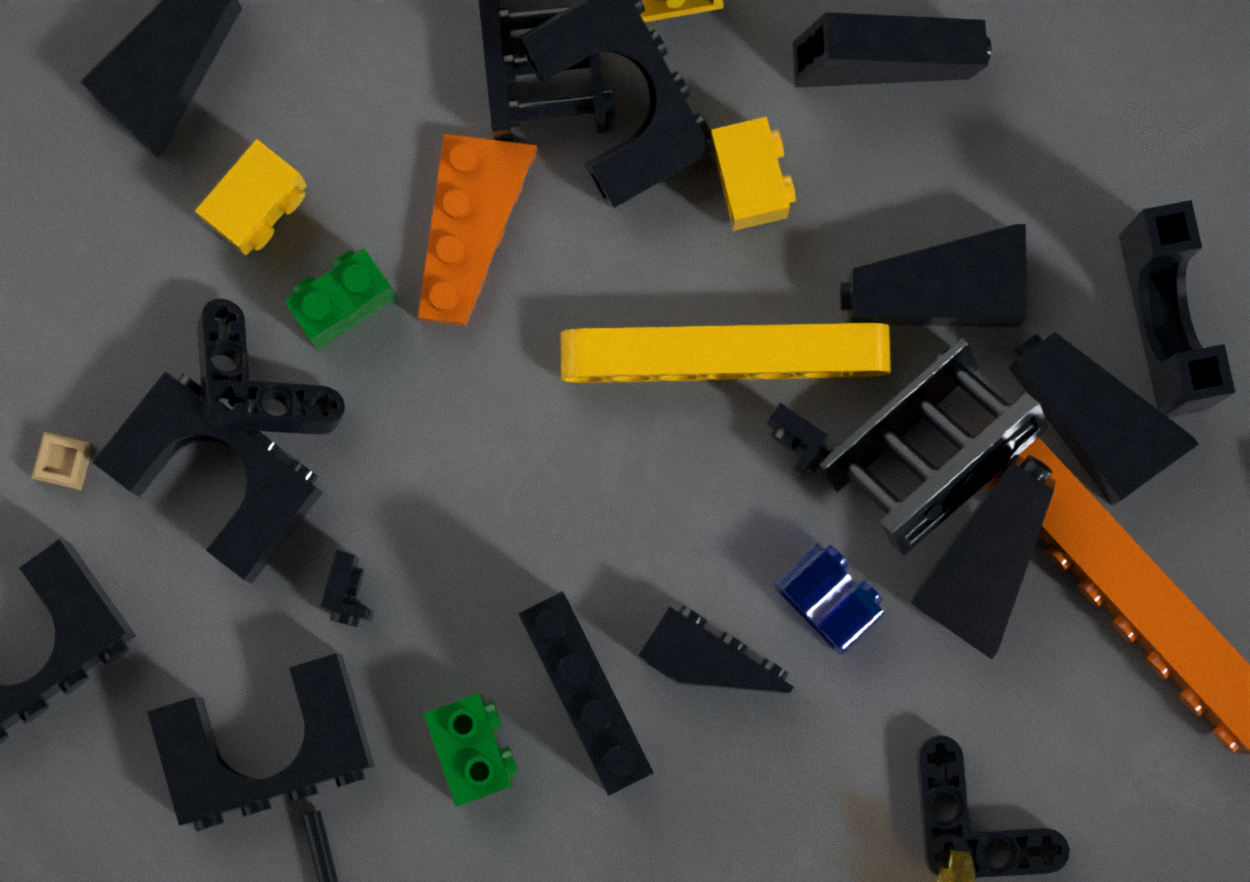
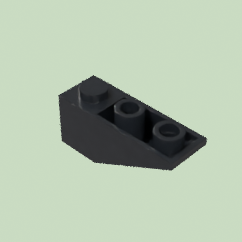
(698, 658)

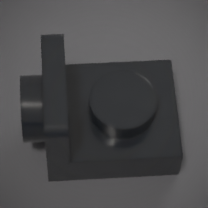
(794, 431)
(344, 580)

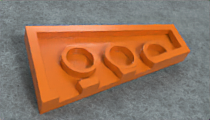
(471, 207)

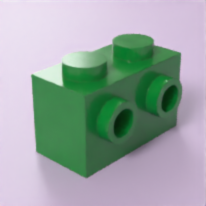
(339, 297)
(470, 748)

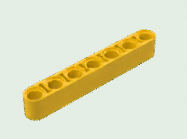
(725, 352)

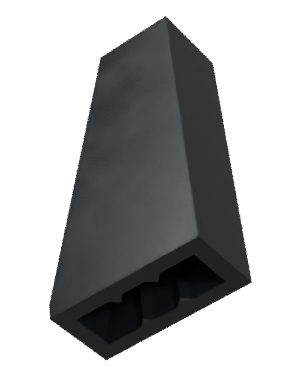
(888, 50)
(160, 66)
(950, 284)
(1099, 418)
(985, 563)

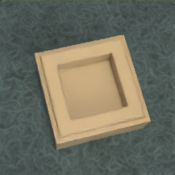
(62, 461)

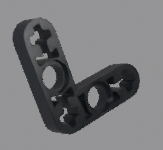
(238, 389)
(957, 828)

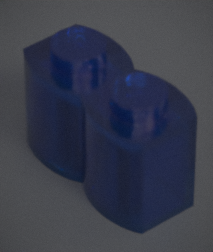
(830, 597)

